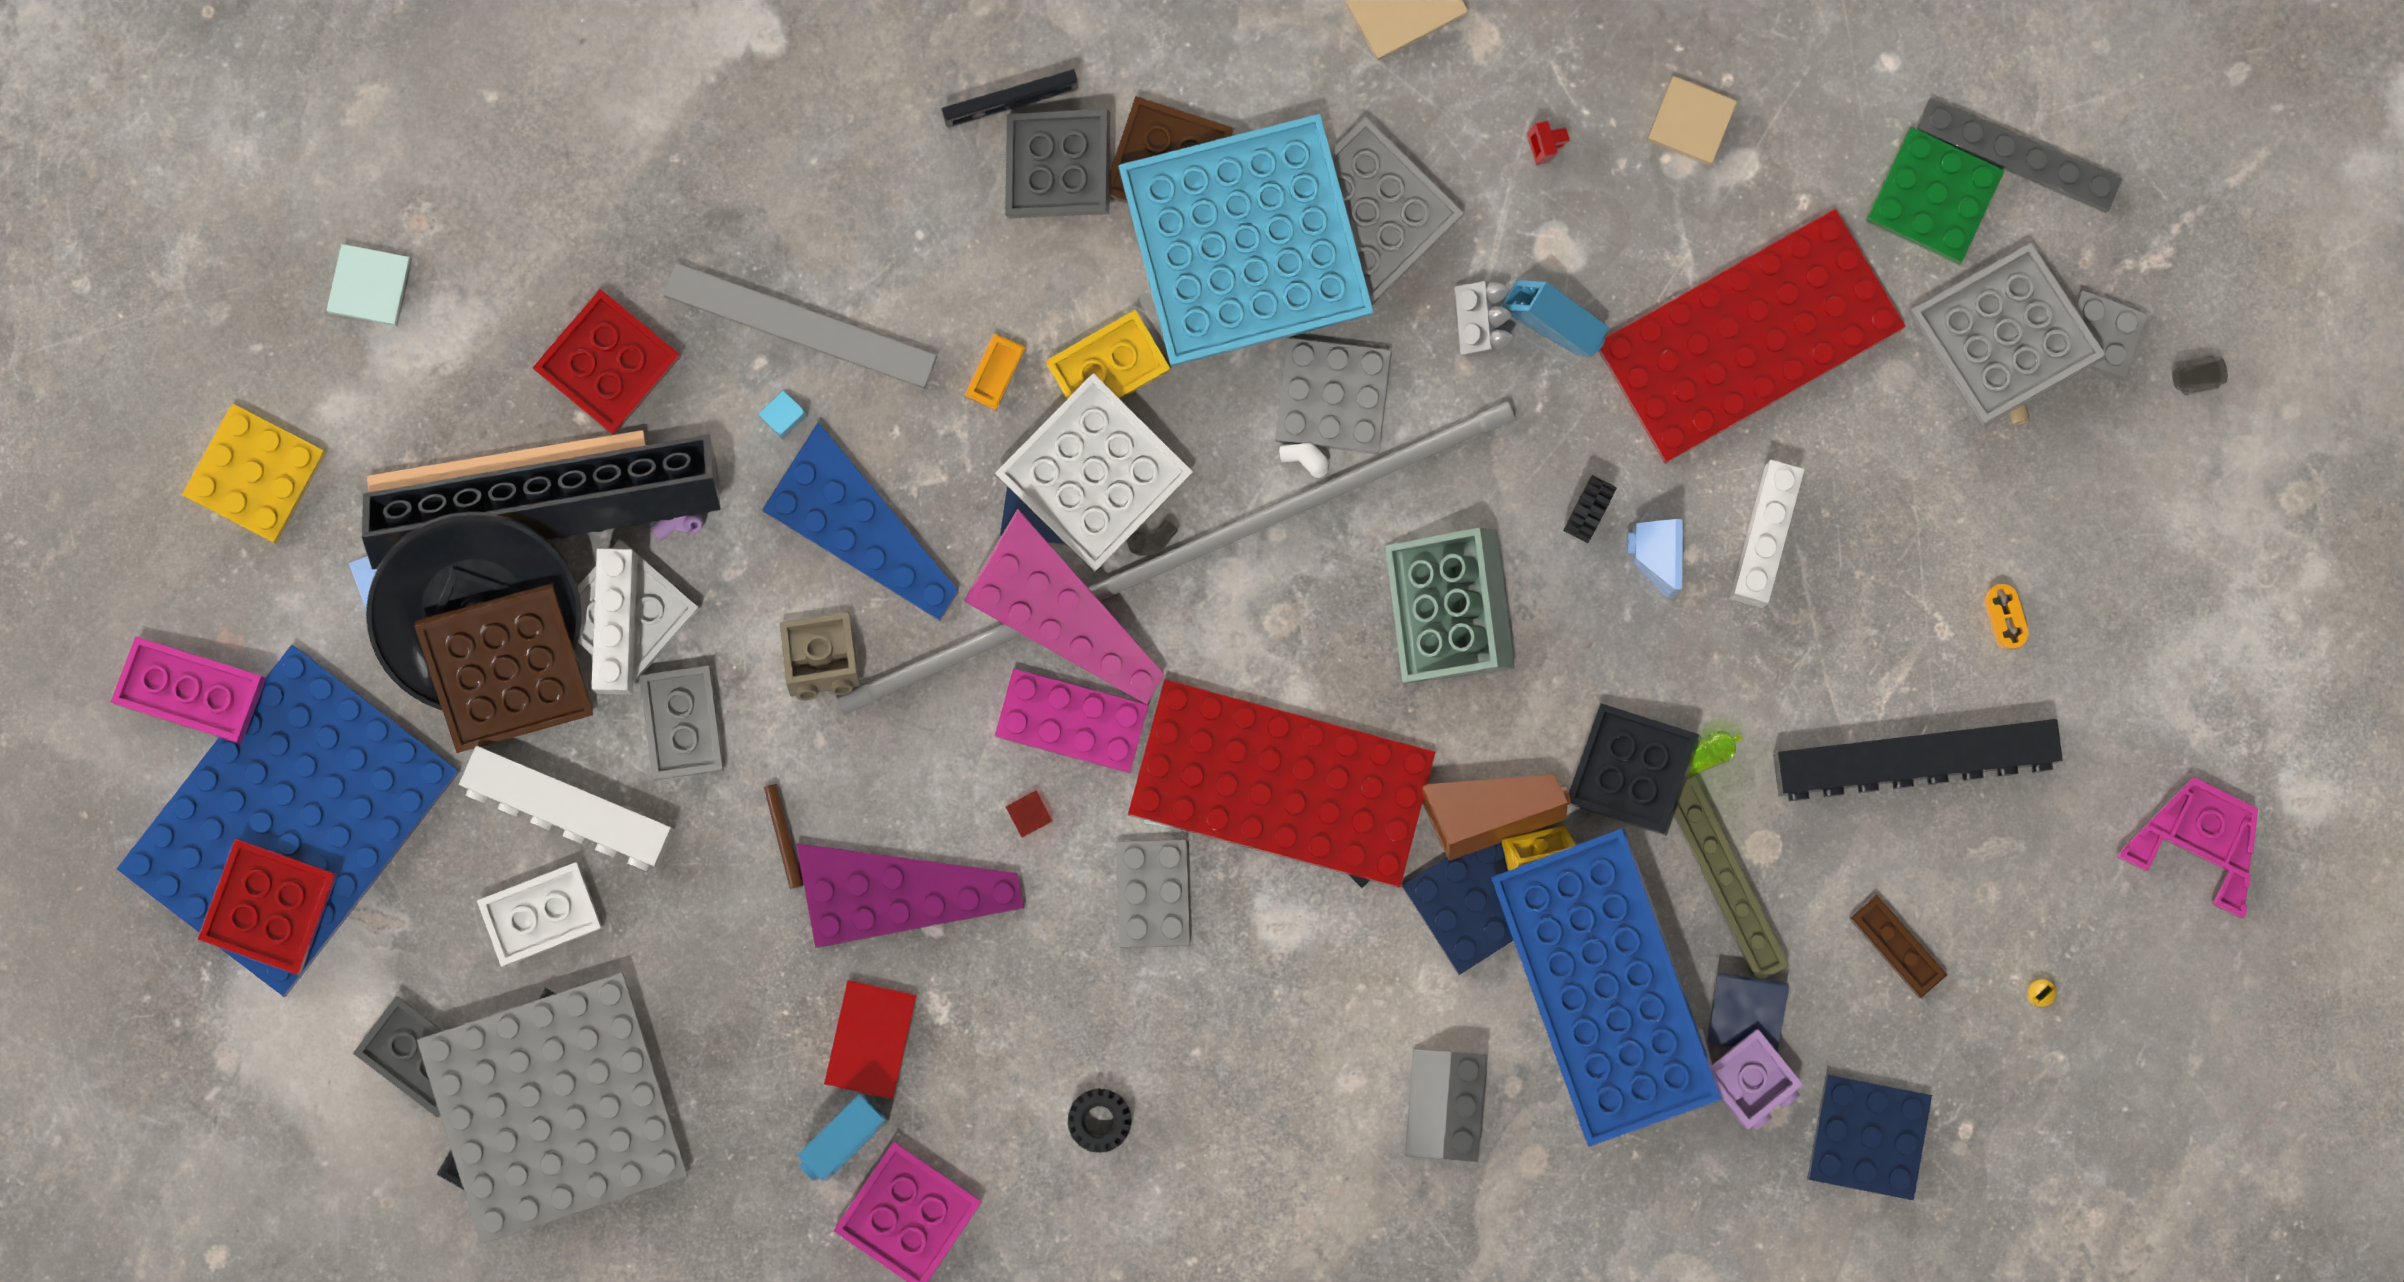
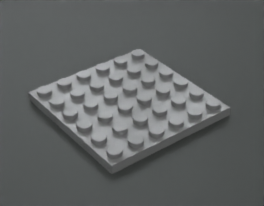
(552, 1108)

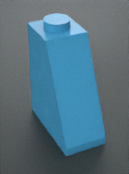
(1555, 317)

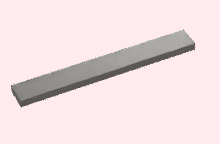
(800, 326)

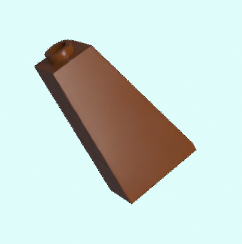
(1486, 811)

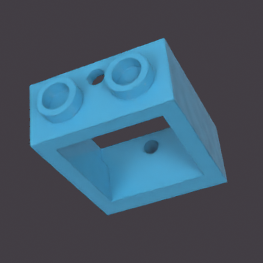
(841, 1139)

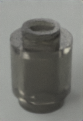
(2200, 374)

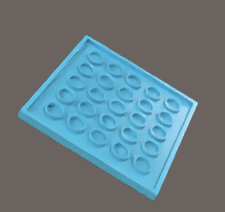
(1245, 240)

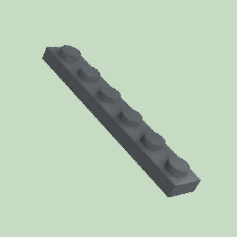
(2020, 155)

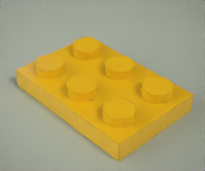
(1118, 354)

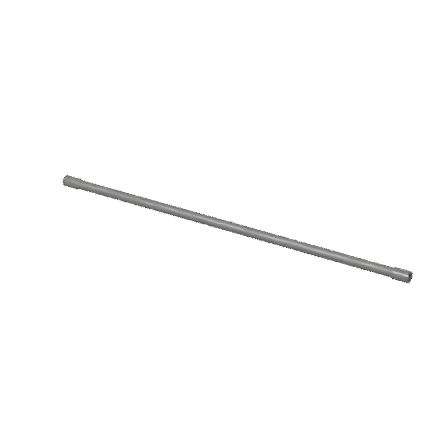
(1482, 423)

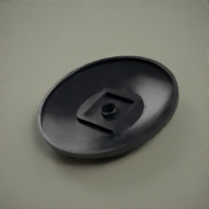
(444, 569)

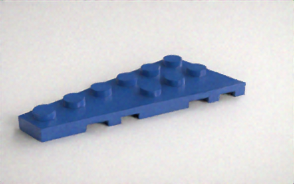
(843, 514)

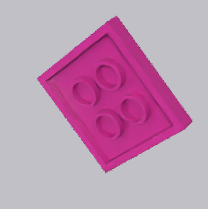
(907, 1215)

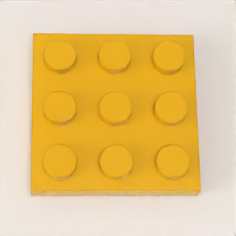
(254, 473)

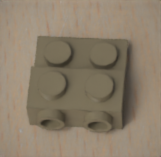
(819, 656)

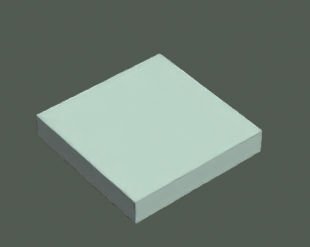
(368, 285)

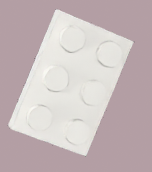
(539, 914)

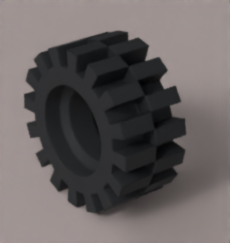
(1589, 509)
(1078, 1127)

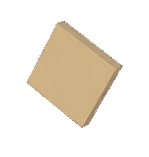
(1691, 121)

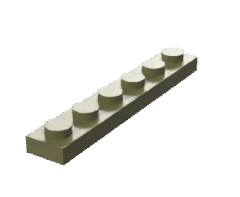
(1728, 883)

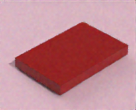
(870, 1039)

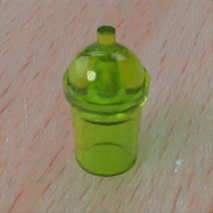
(1713, 751)

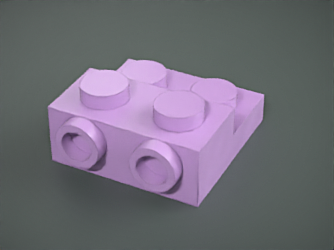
(1755, 1081)

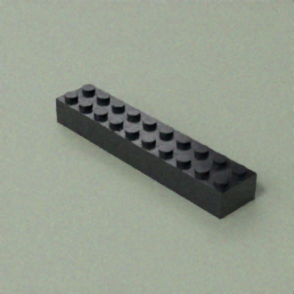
(559, 495)

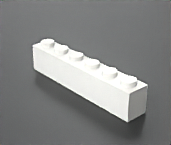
(566, 807)

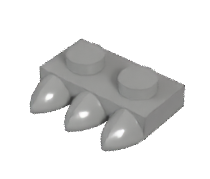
(1480, 317)

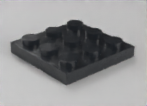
(1633, 769)

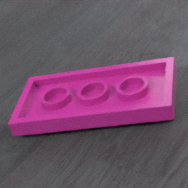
(188, 690)
(1071, 721)

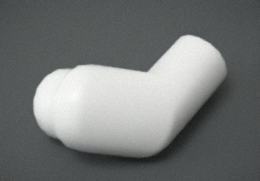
(1308, 455)

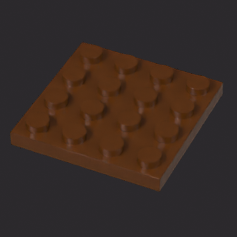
(504, 668)

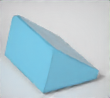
(783, 415)

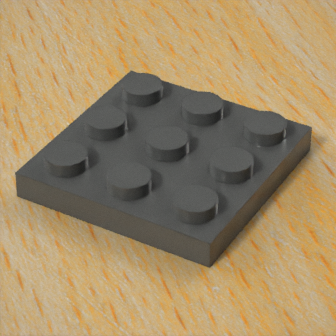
(1058, 163)

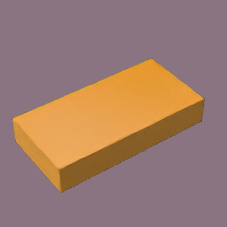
(995, 372)

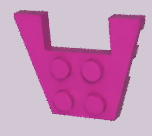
(2208, 826)

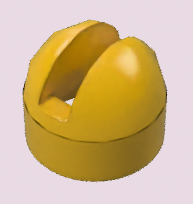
(2038, 986)

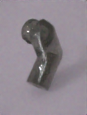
(1151, 543)

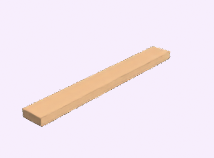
(504, 461)

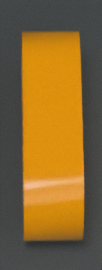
(1998, 619)

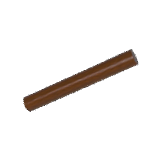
(783, 836)

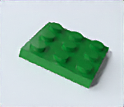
(1935, 195)

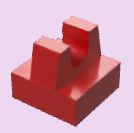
(1546, 142)

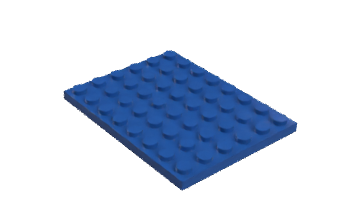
(311, 782)

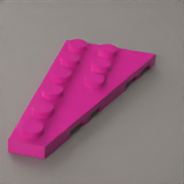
(1046, 601)

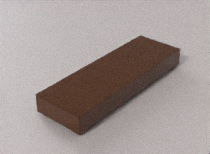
(1898, 946)

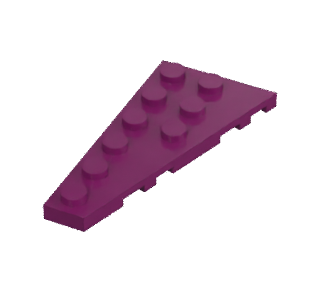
(879, 895)

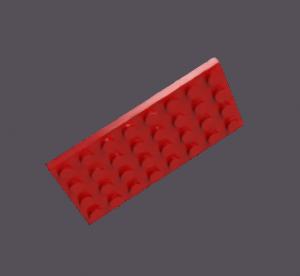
(1750, 336)
(1281, 783)

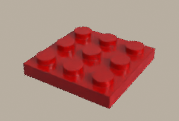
(606, 362)
(267, 907)

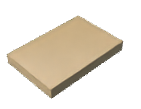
(1398, 23)

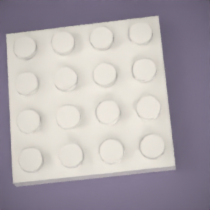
(1093, 472)

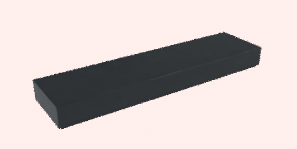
(1010, 98)

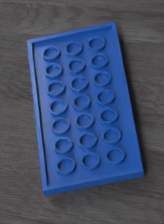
(1607, 987)

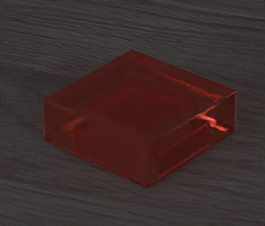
(1029, 814)

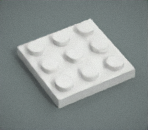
(659, 613)

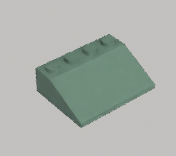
(1449, 605)

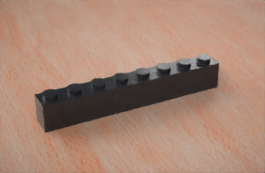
(1918, 758)

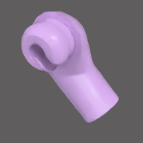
(689, 524)

